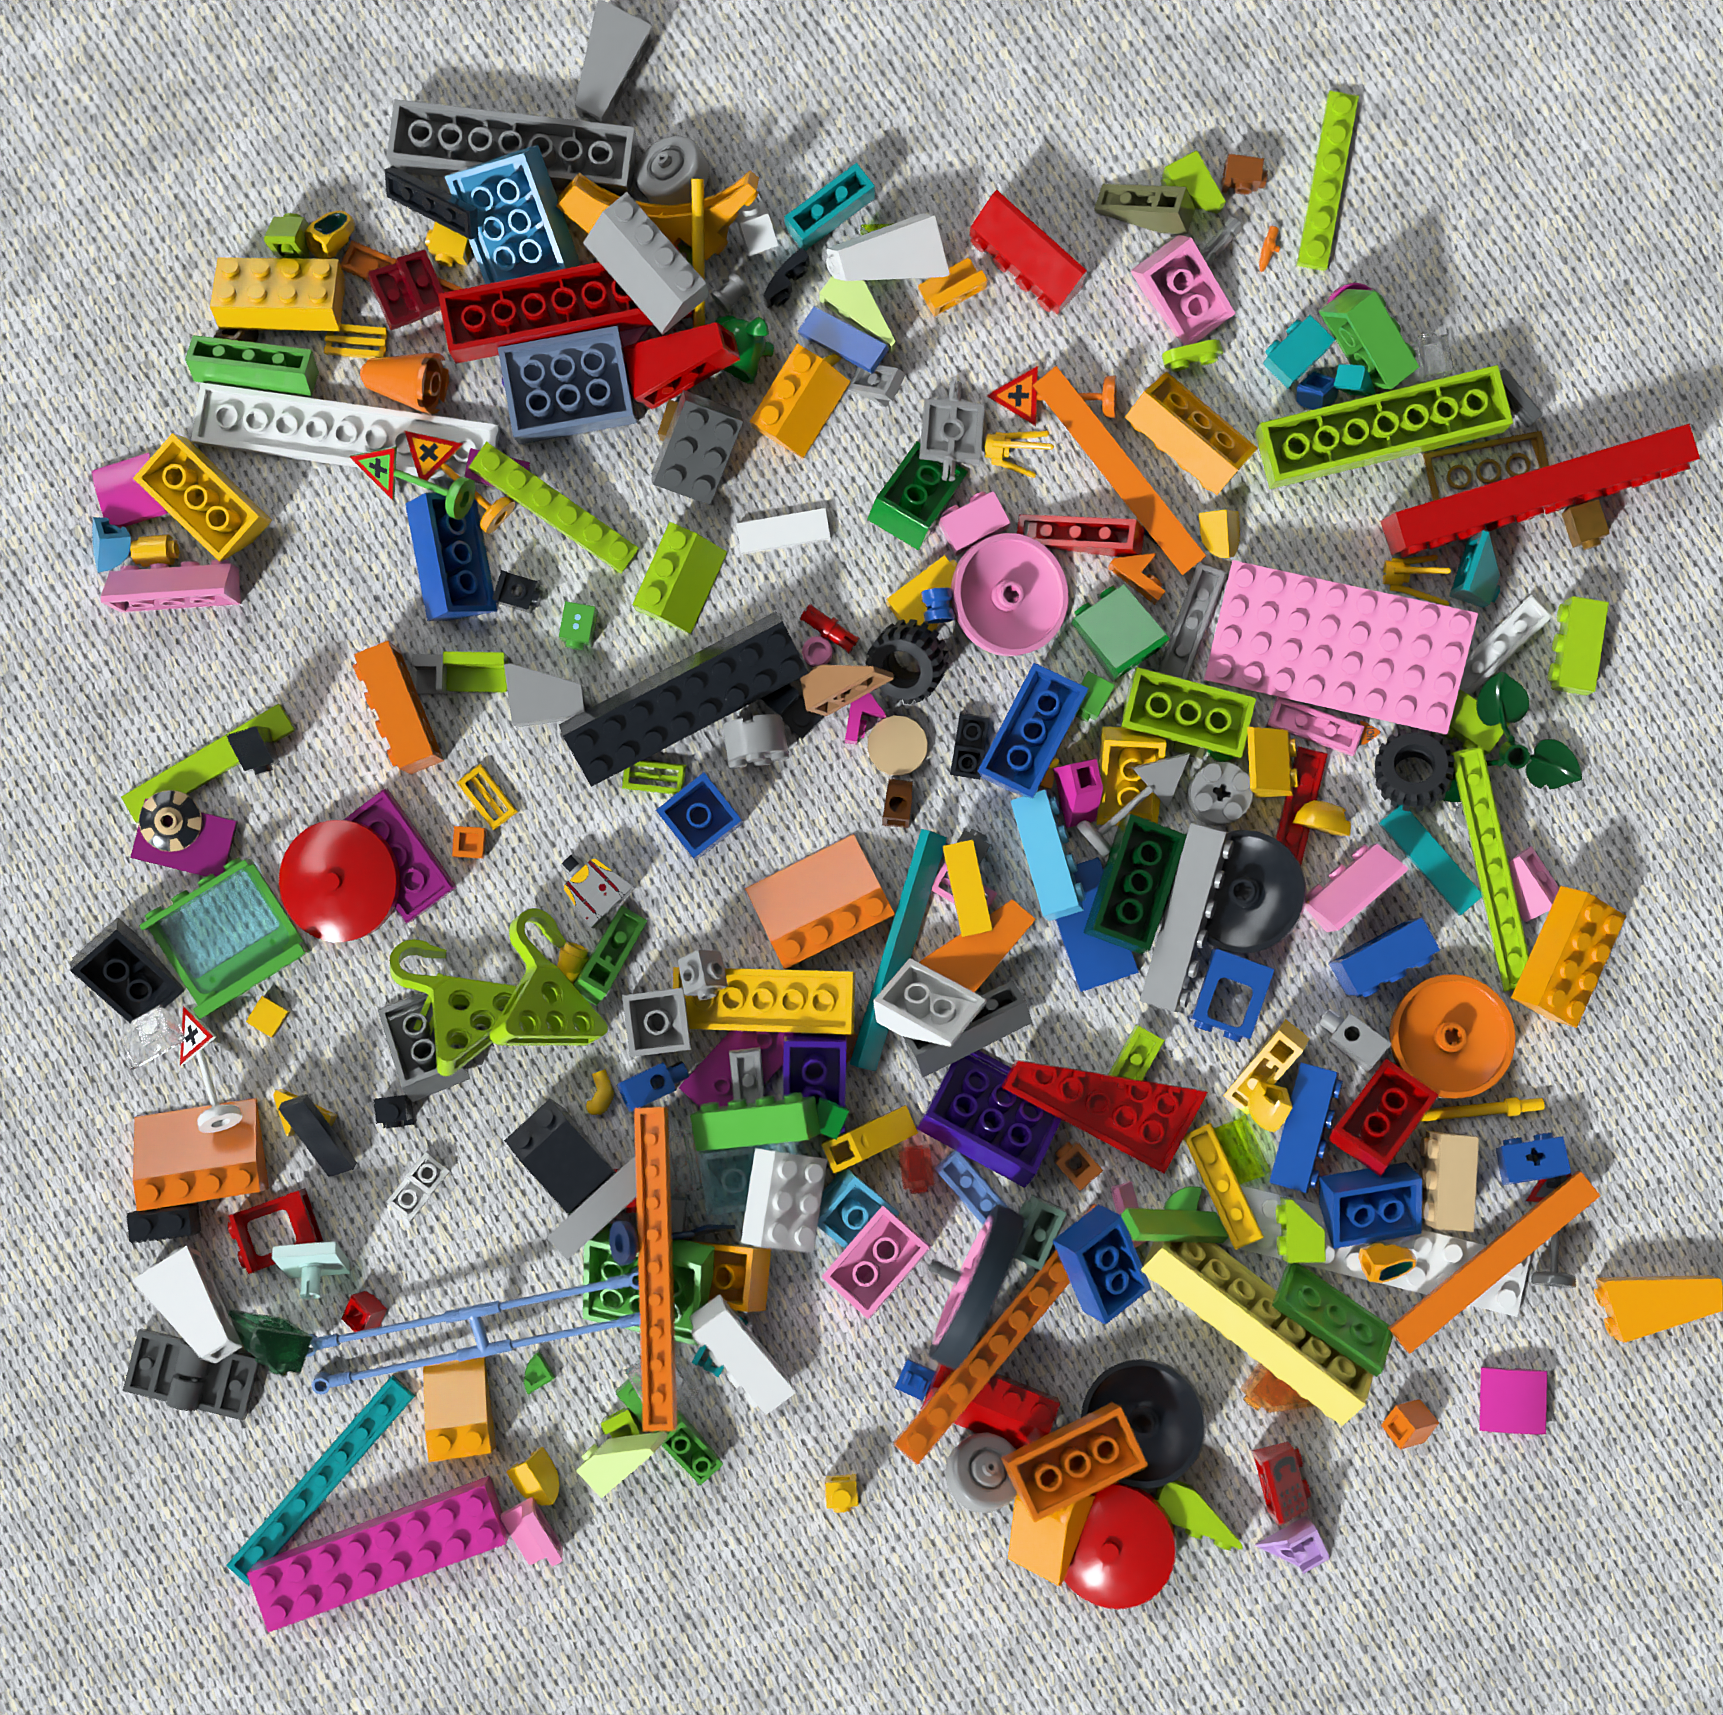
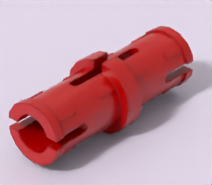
(829, 628)

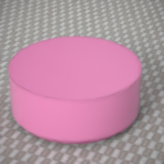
(817, 651)

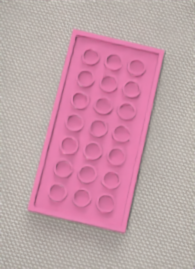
(1340, 646)

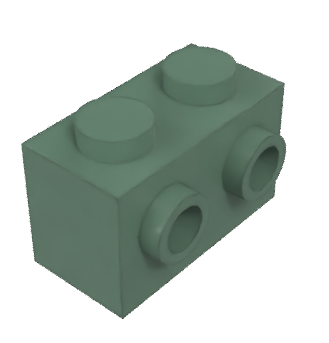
(1040, 1228)

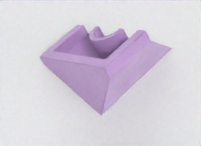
(1297, 1544)

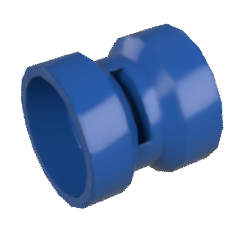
(937, 605)

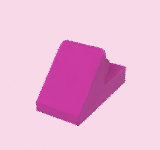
(856, 726)

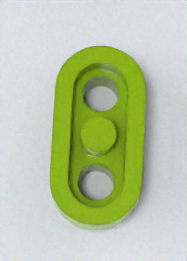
(1180, 357)

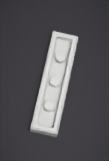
(1503, 643)

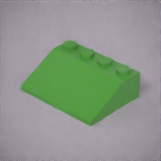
(691, 1281)

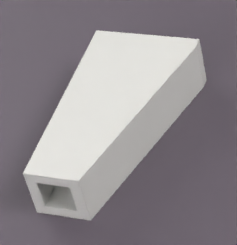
(190, 1303)

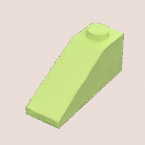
(857, 306)
(616, 1459)

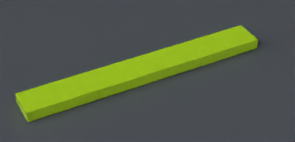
(1491, 864)

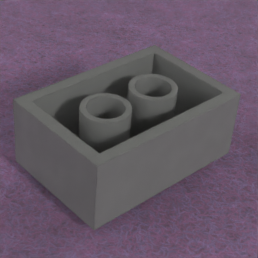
(696, 447)

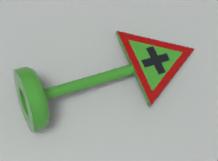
(381, 468)

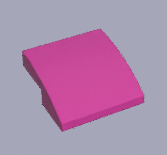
(121, 496)
(1513, 1400)

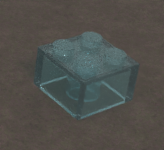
(726, 1178)

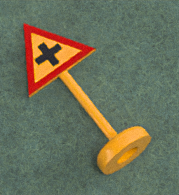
(432, 454)

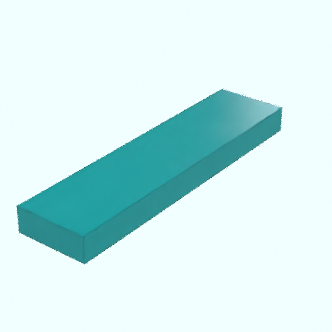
(1431, 859)

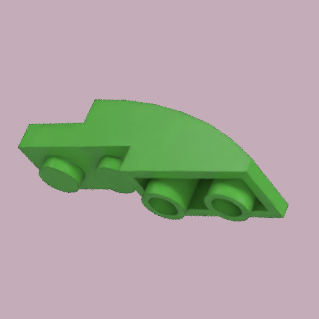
(683, 1444)

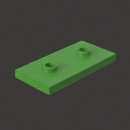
(1333, 1318)

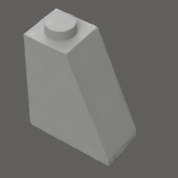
(542, 698)

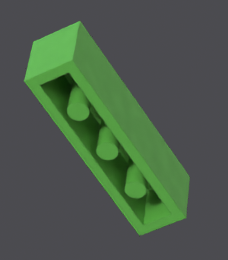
(252, 365)
(755, 1123)

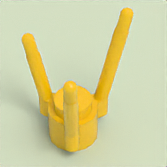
(999, 446)
(1399, 572)

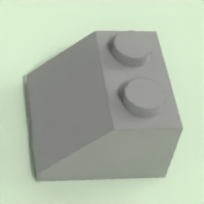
(656, 1022)

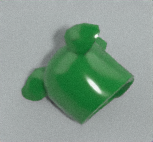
(750, 345)

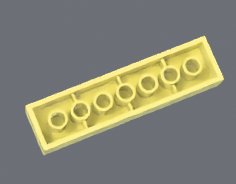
(1242, 1310)

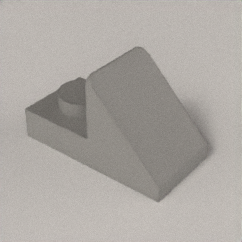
(879, 386)

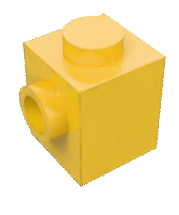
(448, 246)

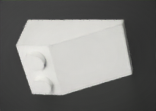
(926, 1005)

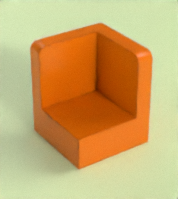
(1410, 1424)

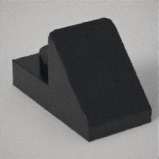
(792, 708)

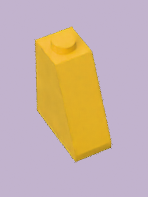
(907, 601)

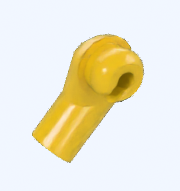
(603, 1095)

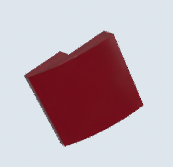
(406, 289)

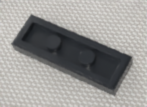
(317, 1135)

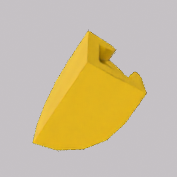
(1220, 532)
(1324, 818)
(1269, 1106)
(536, 1478)

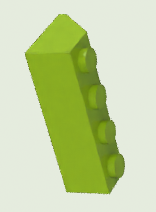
(1188, 712)

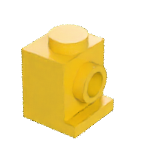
(841, 1492)

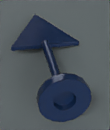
(625, 1244)

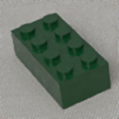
(1135, 884)

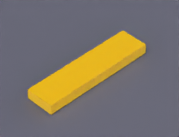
(1223, 1186)

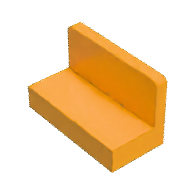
(948, 291)

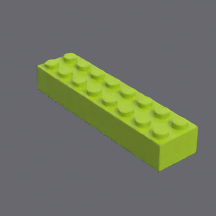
(1383, 427)

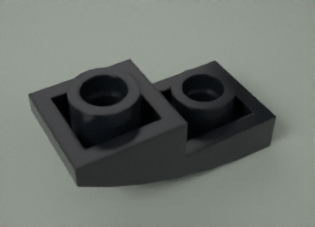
(780, 287)
(969, 745)

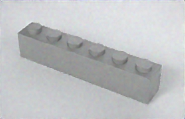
(1186, 918)

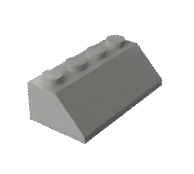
(645, 264)

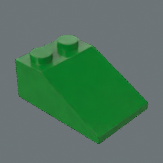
(914, 498)

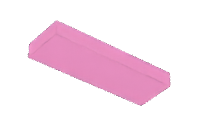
(1315, 726)

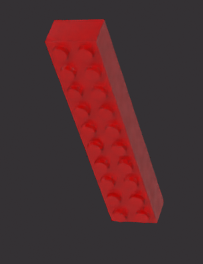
(1540, 490)

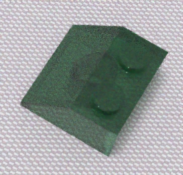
(272, 1341)

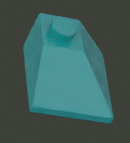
(1477, 573)

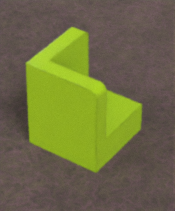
(622, 1424)

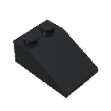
(125, 972)
(560, 1156)

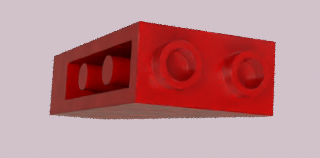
(677, 362)

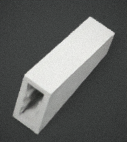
(893, 252)

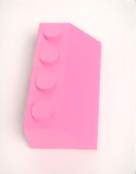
(172, 587)

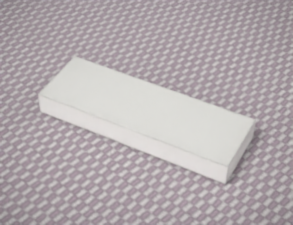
(783, 531)

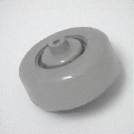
(668, 170)
(978, 1474)

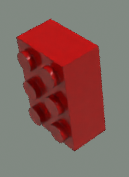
(1383, 1117)

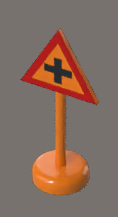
(1021, 396)

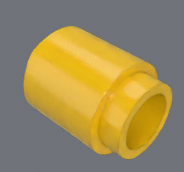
(154, 550)

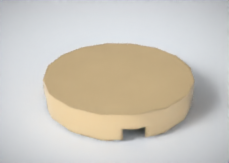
(897, 745)

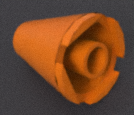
(408, 379)

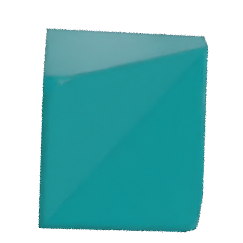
(1354, 380)

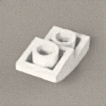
(417, 1187)

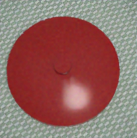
(339, 880)
(1123, 1549)

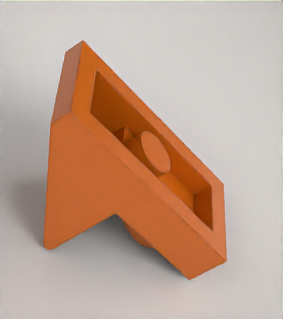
(1130, 571)

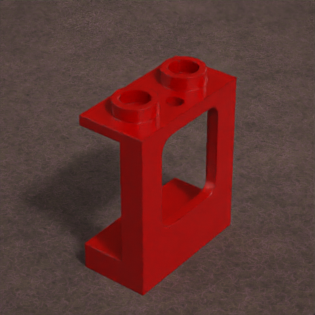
(301, 1218)

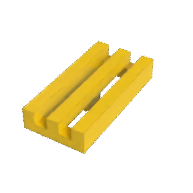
(330, 338)
(503, 817)

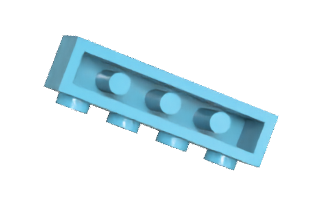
(1047, 855)

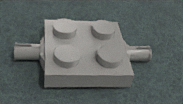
(951, 431)

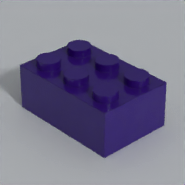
(815, 1066)

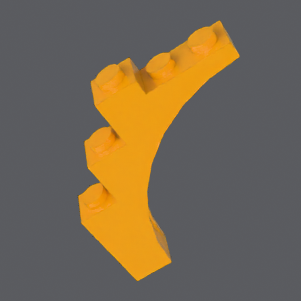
(585, 202)

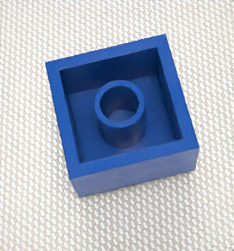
(699, 816)

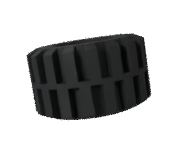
(923, 647)
(1418, 746)

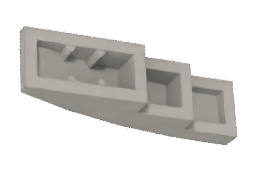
(596, 1211)

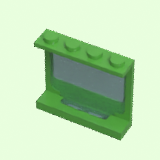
(226, 935)

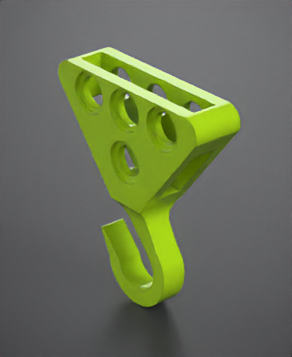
(563, 1003)
(451, 1025)

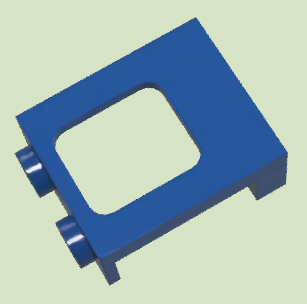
(1239, 970)

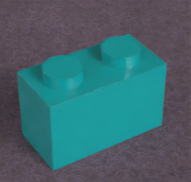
(1298, 351)

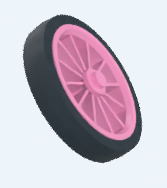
(975, 1286)

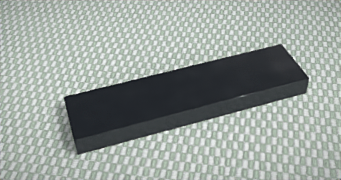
(431, 202)

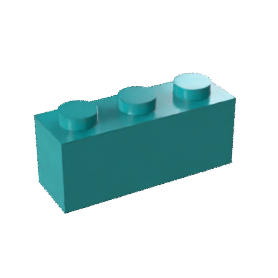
(830, 207)

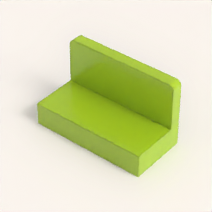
(475, 671)

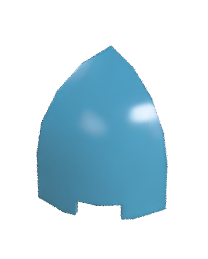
(110, 544)

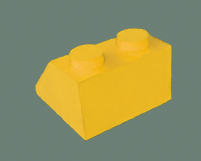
(1271, 762)

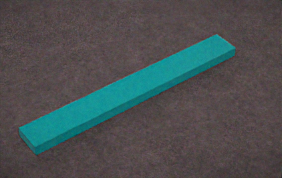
(899, 942)
(322, 1477)

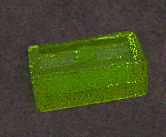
(1242, 1149)

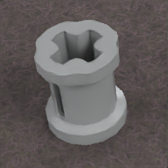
(730, 292)

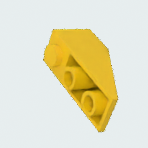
(869, 1138)

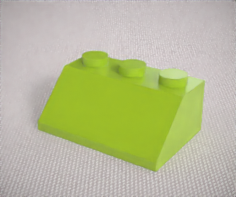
(679, 578)

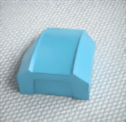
(848, 1207)

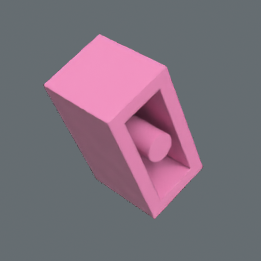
(973, 522)

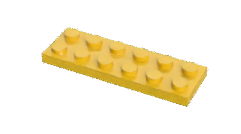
(776, 1002)

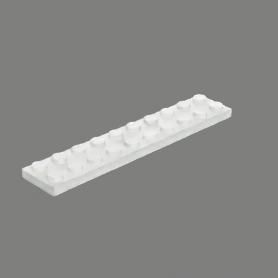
(324, 428)
(1435, 1255)

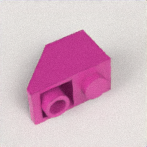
(1079, 791)

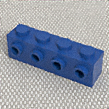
(1304, 1128)

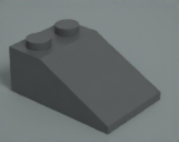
(415, 1050)

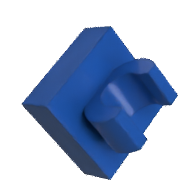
(914, 1379)

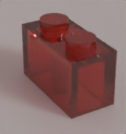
(916, 1168)

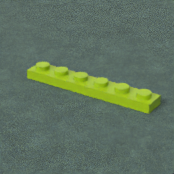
(1327, 180)
(553, 507)

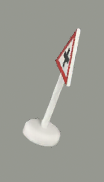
(197, 1037)

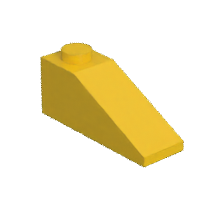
(1268, 1063)

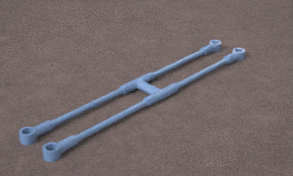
(474, 1315)

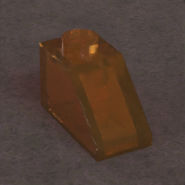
(1270, 1392)

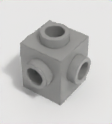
(702, 974)

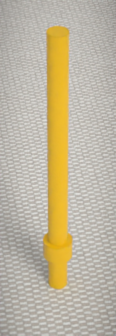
(698, 254)
(1509, 1107)

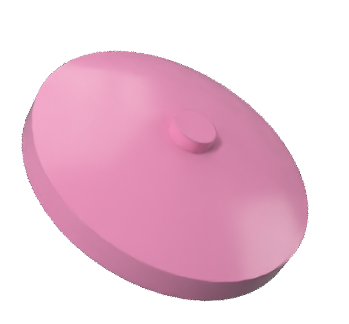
(1009, 594)

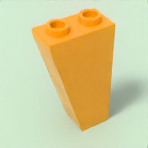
(1656, 1302)

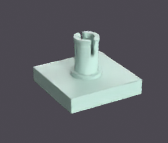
(310, 1263)

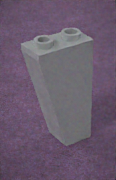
(611, 59)

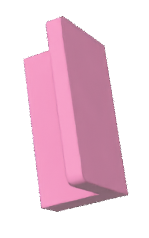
(1532, 884)
(532, 1533)

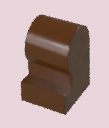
(898, 803)

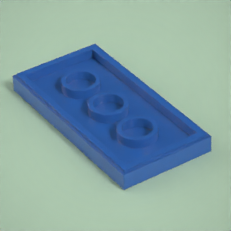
(1091, 958)

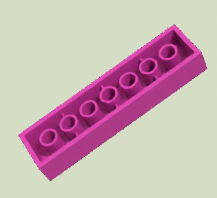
(378, 1554)

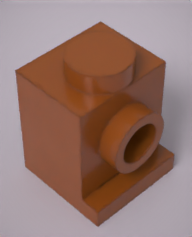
(1243, 174)
(1085, 1173)

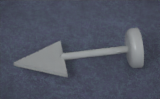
(1161, 778)

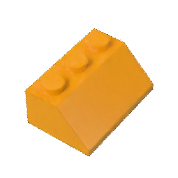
(799, 401)

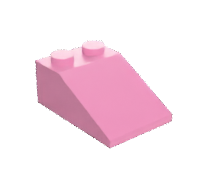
(1183, 290)

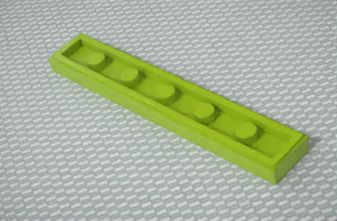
(205, 763)

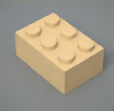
(1449, 1180)

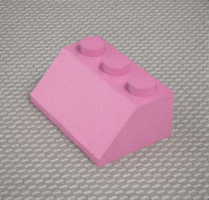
(1353, 886)
(876, 1262)

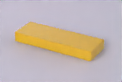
(967, 888)

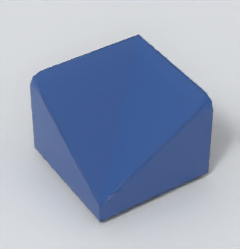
(1316, 391)

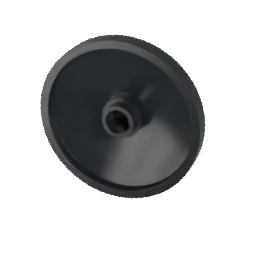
(1259, 895)
(1161, 1413)

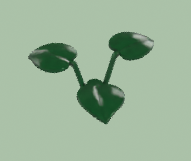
(1507, 701)

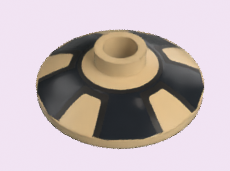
(185, 815)

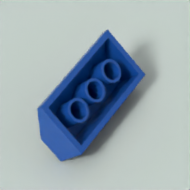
(450, 560)
(1032, 731)

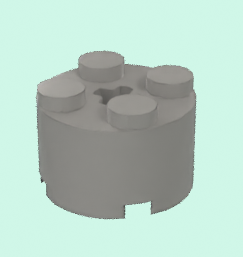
(755, 741)
(1234, 785)

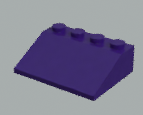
(988, 1121)

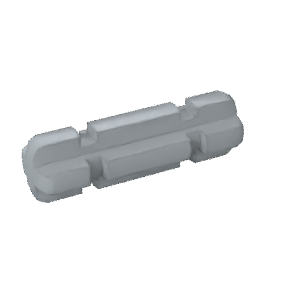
(1221, 240)

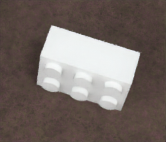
(784, 1201)

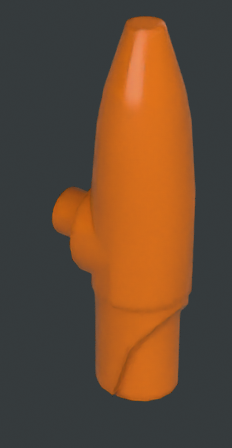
(1268, 248)

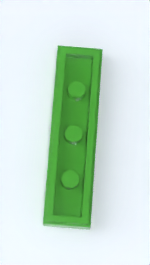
(1174, 1225)

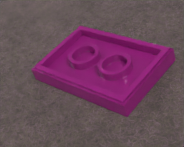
(203, 857)

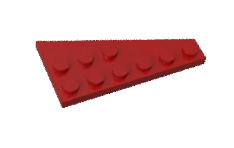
(1121, 1111)

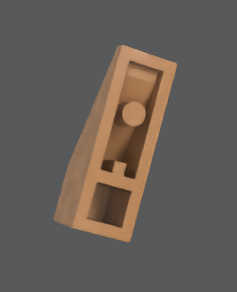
(835, 686)

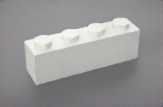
(741, 1354)

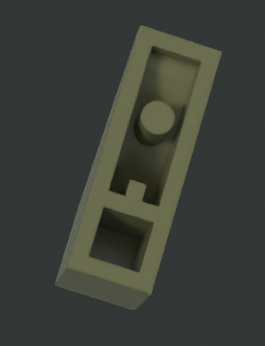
(1150, 207)

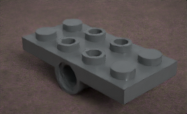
(173, 1372)

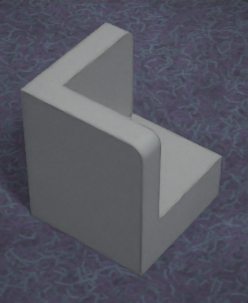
(430, 674)

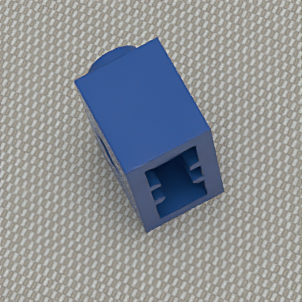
(1551, 1159)

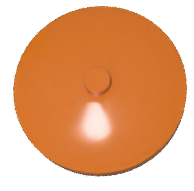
(1453, 1035)

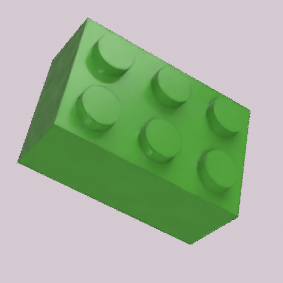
(1370, 336)

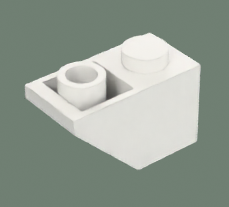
(756, 227)

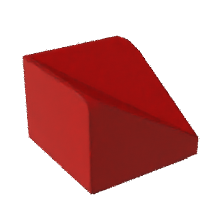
(363, 1312)

